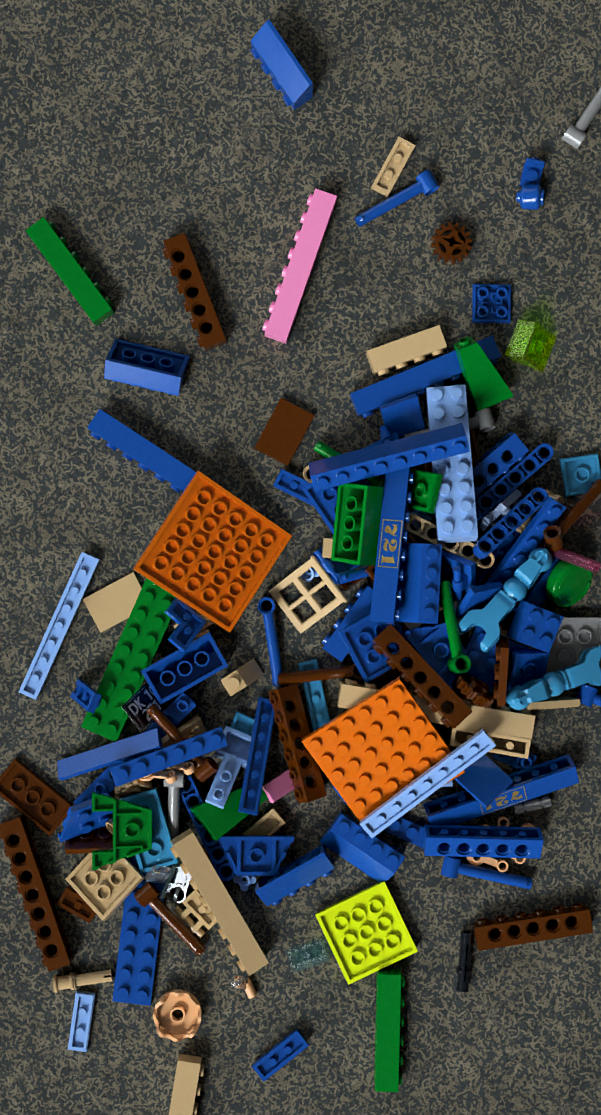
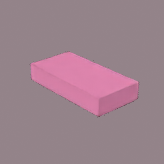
(278, 786)

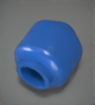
(531, 196)

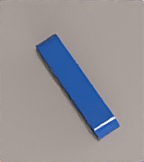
(504, 528)

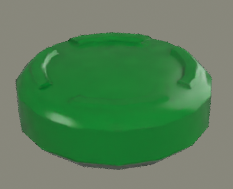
(567, 584)

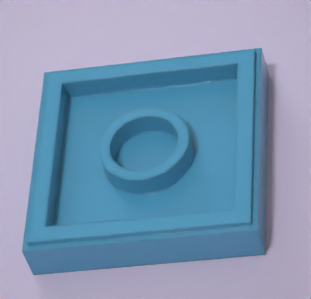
(579, 473)

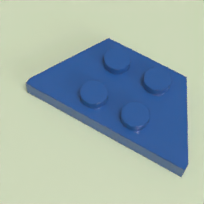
(434, 647)
(82, 820)
(256, 853)

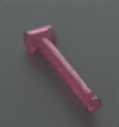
(574, 558)

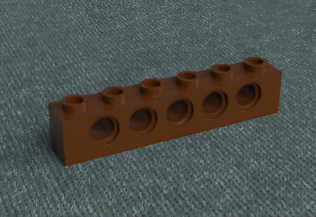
(180, 245)
(432, 679)
(309, 769)
(581, 925)

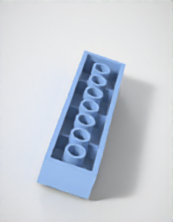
(456, 498)

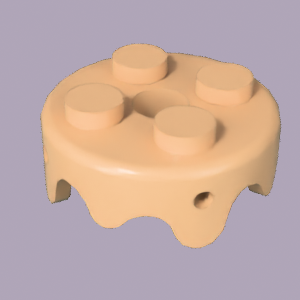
(177, 1028)

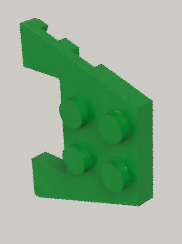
(130, 829)

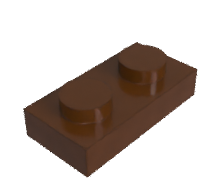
(76, 905)

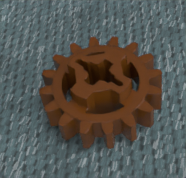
(443, 241)
(474, 690)

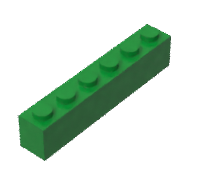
(69, 270)
(387, 1030)

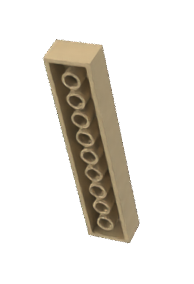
(492, 719)

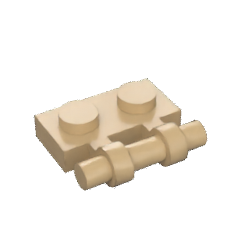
(194, 906)

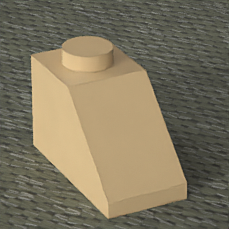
(242, 677)

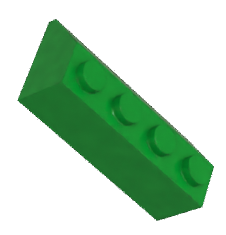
(357, 524)

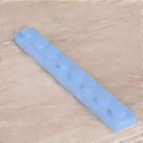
(59, 625)
(427, 783)

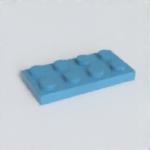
(160, 853)

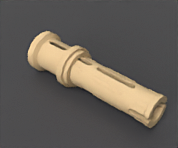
(72, 980)

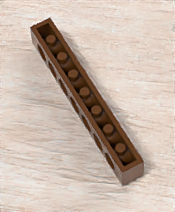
(50, 959)

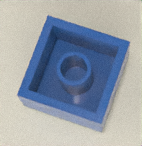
(534, 626)

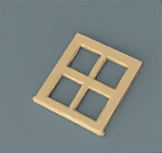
(307, 595)

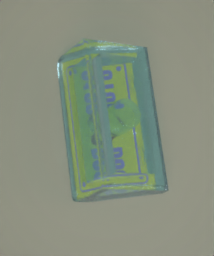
(307, 956)

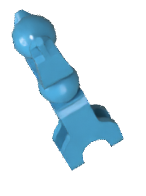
(505, 600)
(554, 683)

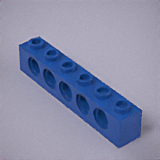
(494, 455)
(482, 841)

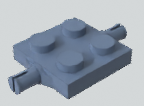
(500, 511)

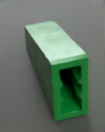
(480, 376)
(218, 820)

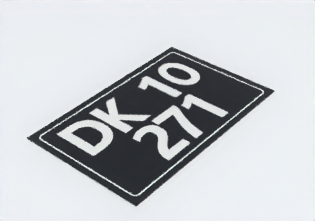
(139, 704)

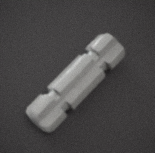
(533, 804)

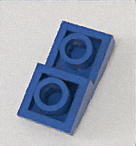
(516, 762)

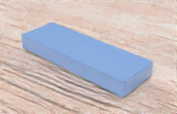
(81, 1021)

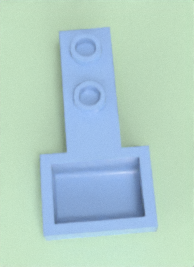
(232, 758)

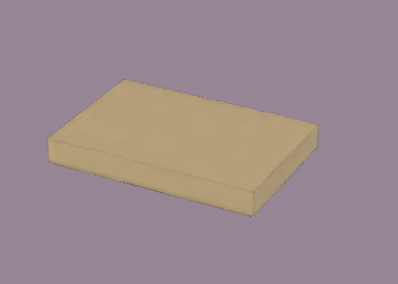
(113, 602)

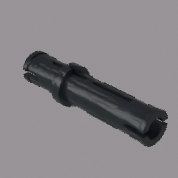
(464, 961)

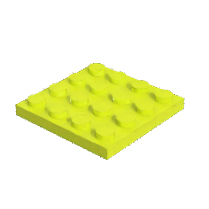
(366, 932)

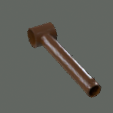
(554, 534)
(317, 674)
(204, 767)
(149, 895)

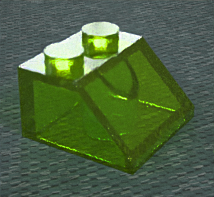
(530, 345)

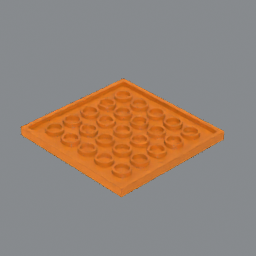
(212, 551)
(377, 747)

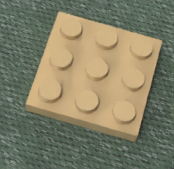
(106, 886)

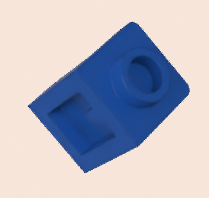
(532, 171)

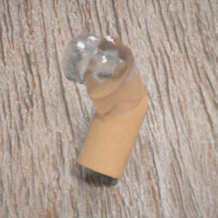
(245, 984)

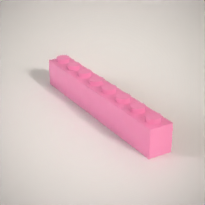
(300, 266)

